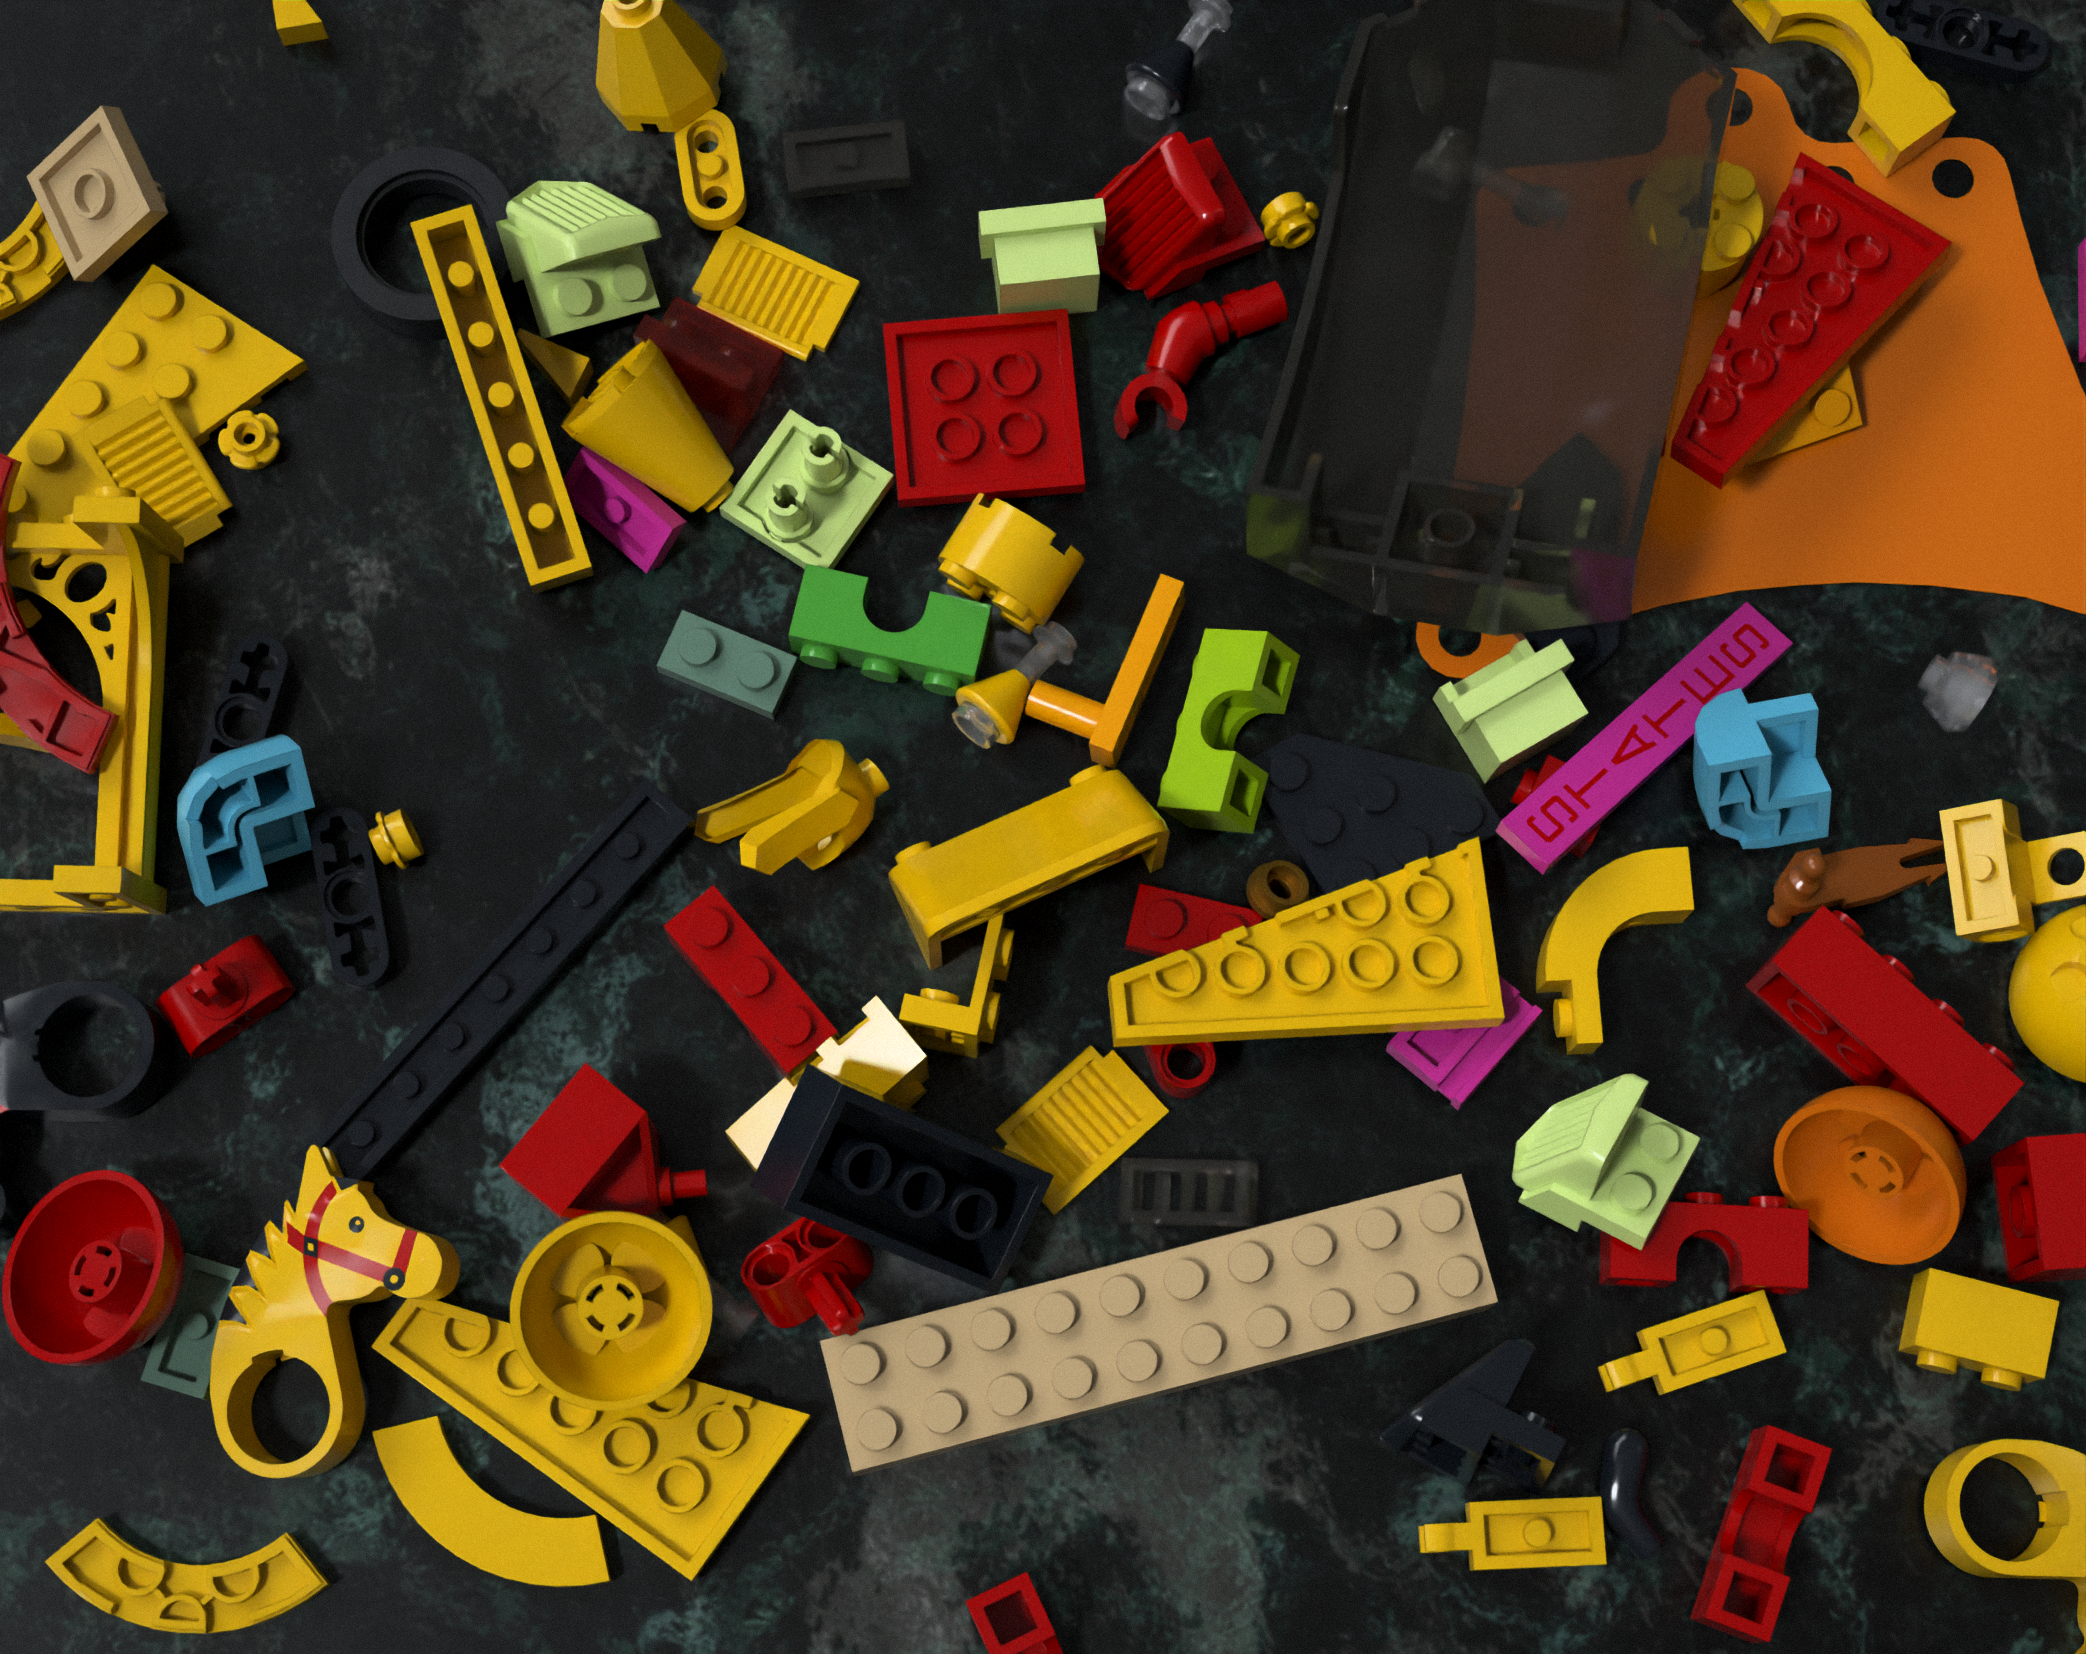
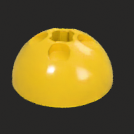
(2050, 993)
(613, 1347)

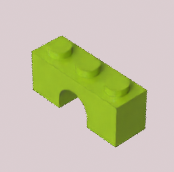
(1231, 682)

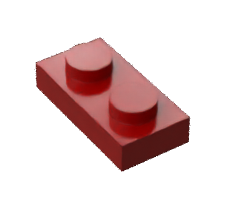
(1176, 921)

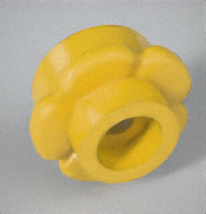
(1289, 220)
(253, 455)
(395, 838)

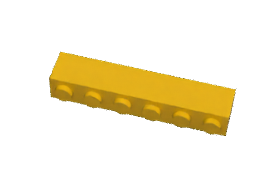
(502, 399)

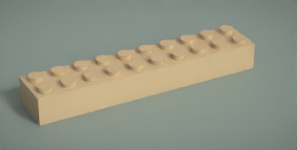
(1157, 1324)

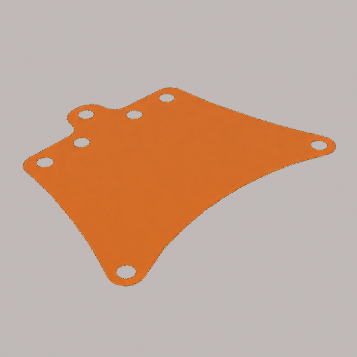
(1963, 403)

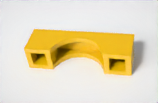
(1897, 107)

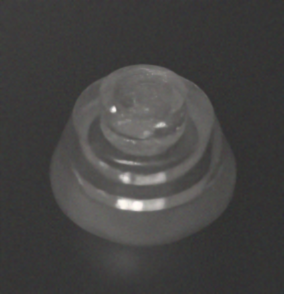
(1958, 688)

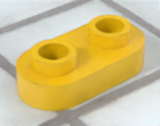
(711, 173)

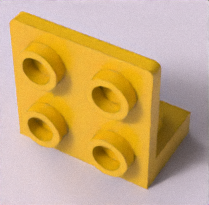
(943, 1025)

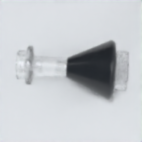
(1162, 78)

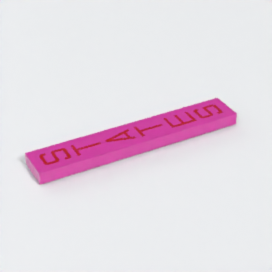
(1640, 739)

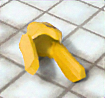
(804, 813)

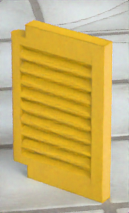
(774, 292)
(155, 456)
(1082, 1123)

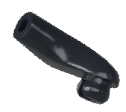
(1620, 1489)

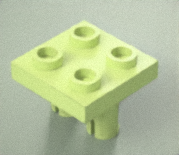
(807, 493)

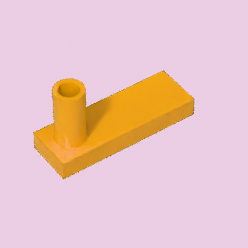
(1111, 723)

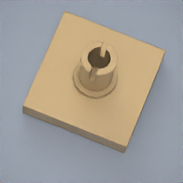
(97, 194)

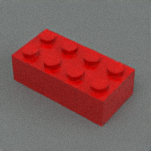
(1881, 1026)

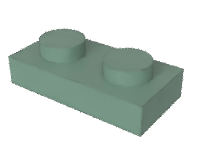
(727, 664)
(186, 1340)

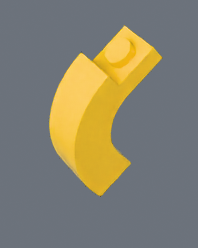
(1625, 893)

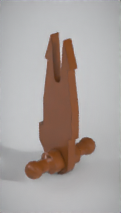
(1850, 877)

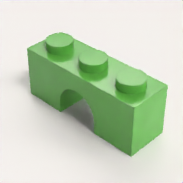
(940, 650)

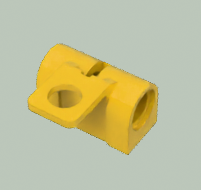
(2000, 875)

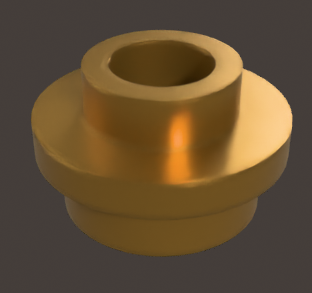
(1282, 878)

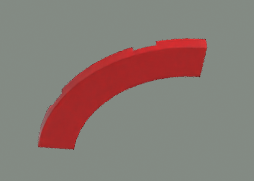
(30, 687)

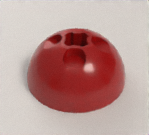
(92, 1270)

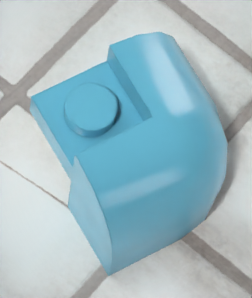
(1761, 770)
(243, 815)

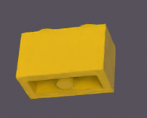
(1978, 1328)

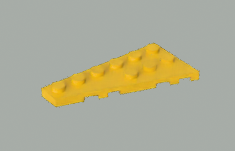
(155, 346)
(1351, 962)
(659, 1471)

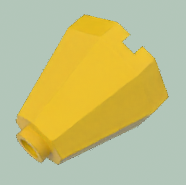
(656, 64)

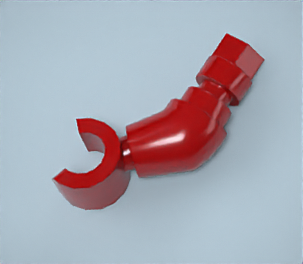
(1185, 340)

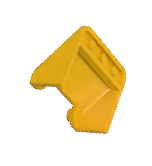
(1025, 856)

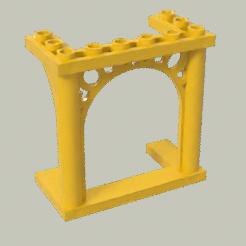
(137, 555)

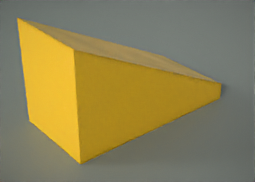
(297, 22)
(562, 367)

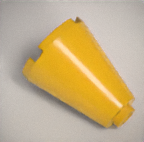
(652, 430)

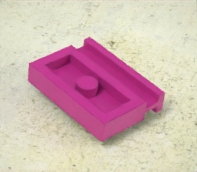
(1463, 1058)

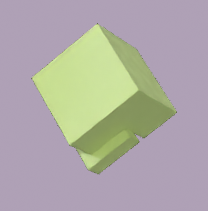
(1045, 255)
(1512, 707)

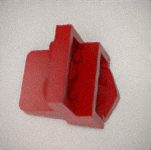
(1174, 218)

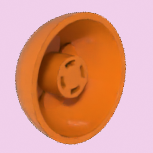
(1873, 1173)

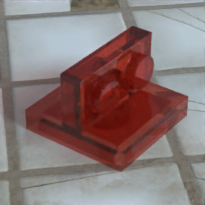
(716, 363)

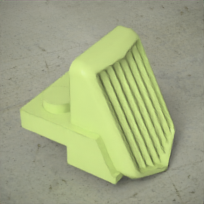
(578, 254)
(1603, 1161)

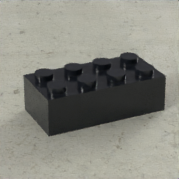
(901, 1180)

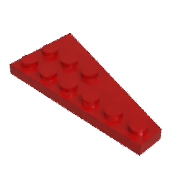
(1808, 303)

